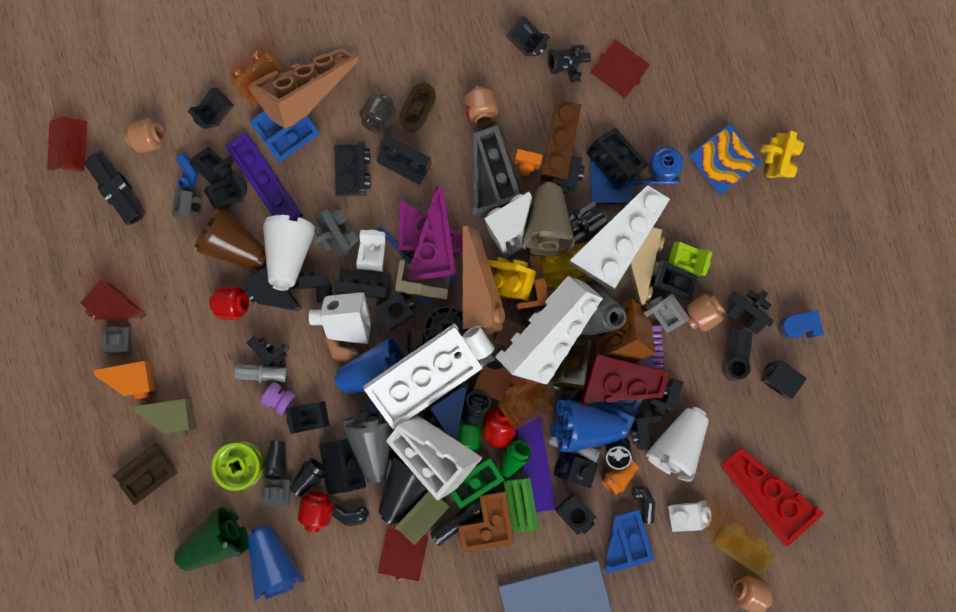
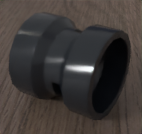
(476, 408)
(619, 458)

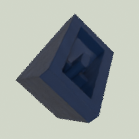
(448, 410)

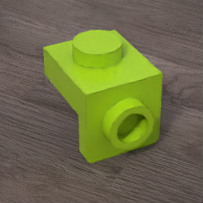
(690, 258)

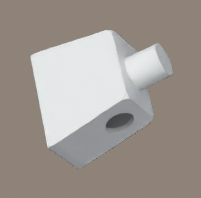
(344, 318)

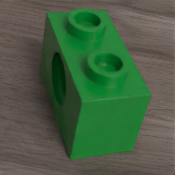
(479, 481)

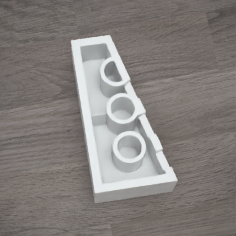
(615, 246)
(551, 332)

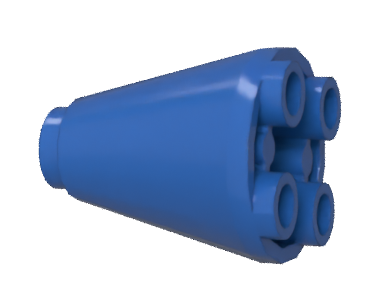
(585, 426)

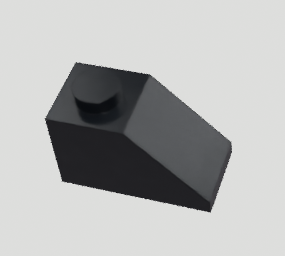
(263, 293)

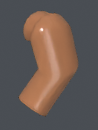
(341, 353)

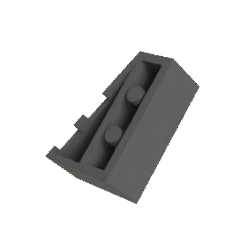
(494, 172)

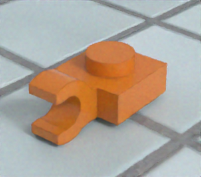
(527, 161)

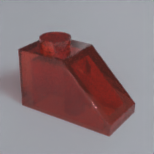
(110, 304)

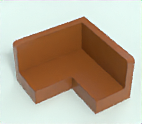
(538, 292)
(631, 341)
(495, 528)

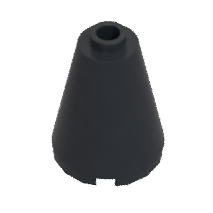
(399, 491)

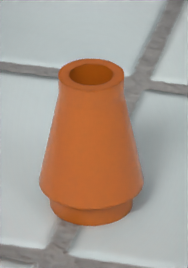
(617, 480)

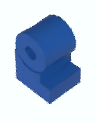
(797, 325)

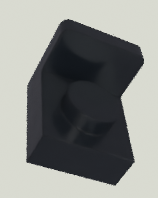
(263, 348)
(670, 397)

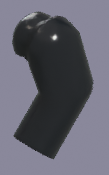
(350, 518)

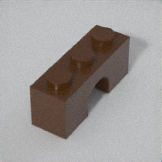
(561, 140)
(493, 381)

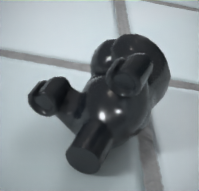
(568, 61)

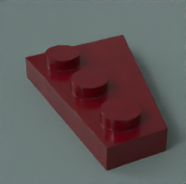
(621, 380)

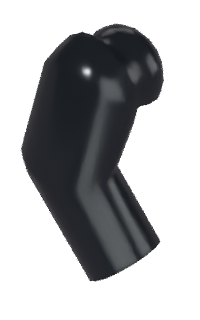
(648, 509)

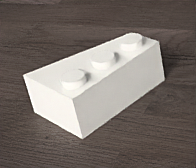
(432, 455)

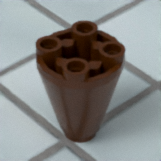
(230, 241)

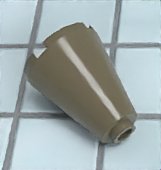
(549, 223)

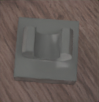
(182, 205)
(116, 339)
(277, 492)

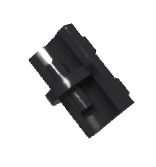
(587, 221)
(758, 319)

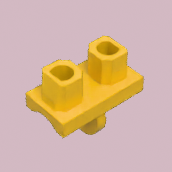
(780, 153)

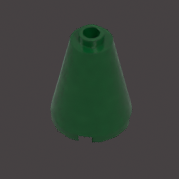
(212, 541)

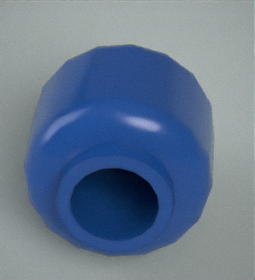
(663, 171)

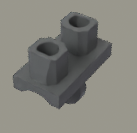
(331, 236)

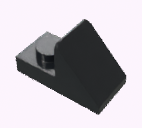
(674, 280)

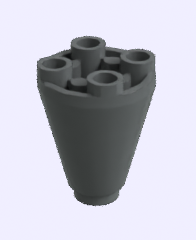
(608, 315)
(368, 439)

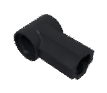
(738, 351)

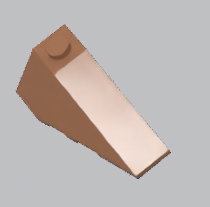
(296, 92)
(480, 294)

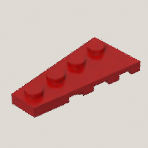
(777, 504)

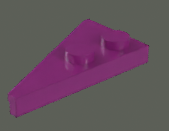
(410, 228)
(434, 248)

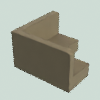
(430, 287)

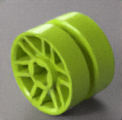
(226, 470)

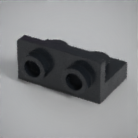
(616, 158)
(403, 160)
(351, 170)
(370, 283)

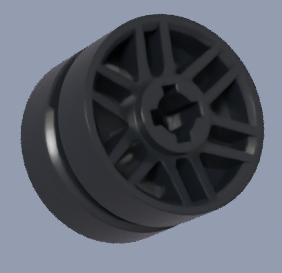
(443, 317)

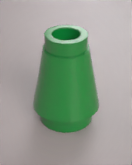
(515, 457)

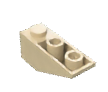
(644, 265)

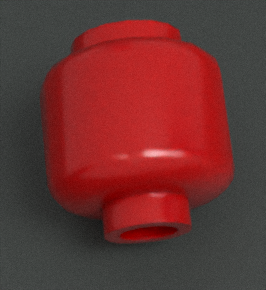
(229, 303)
(498, 429)
(315, 511)

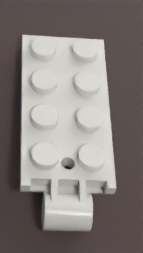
(428, 373)

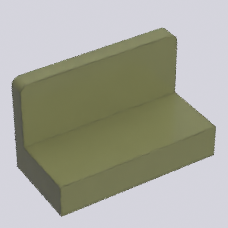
(422, 517)

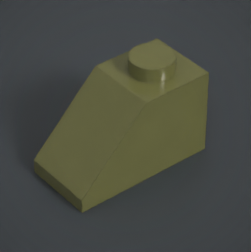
(169, 416)

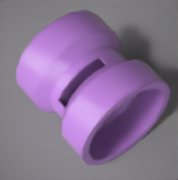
(278, 398)

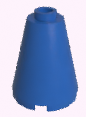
(368, 366)
(271, 564)

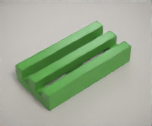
(517, 505)

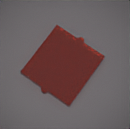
(620, 68)
(402, 557)

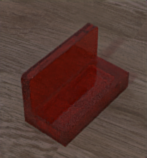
(67, 144)

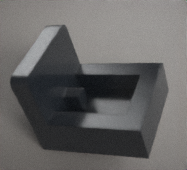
(527, 37)
(211, 109)
(211, 165)
(575, 173)
(227, 191)
(308, 280)
(307, 417)
(640, 433)
(575, 469)

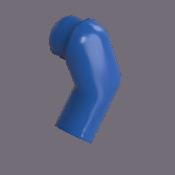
(189, 175)

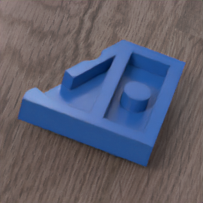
(627, 542)

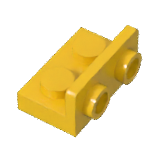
(513, 278)

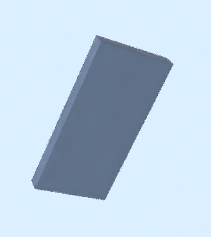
(563, 590)

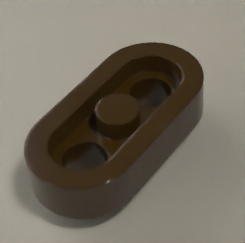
(417, 108)

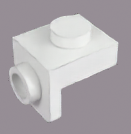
(371, 250)
(689, 516)

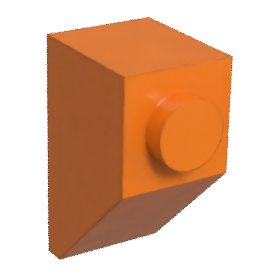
(130, 379)

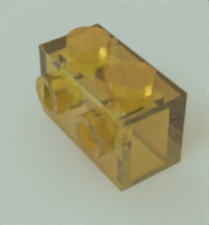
(748, 552)

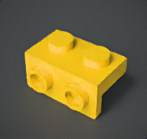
(557, 269)

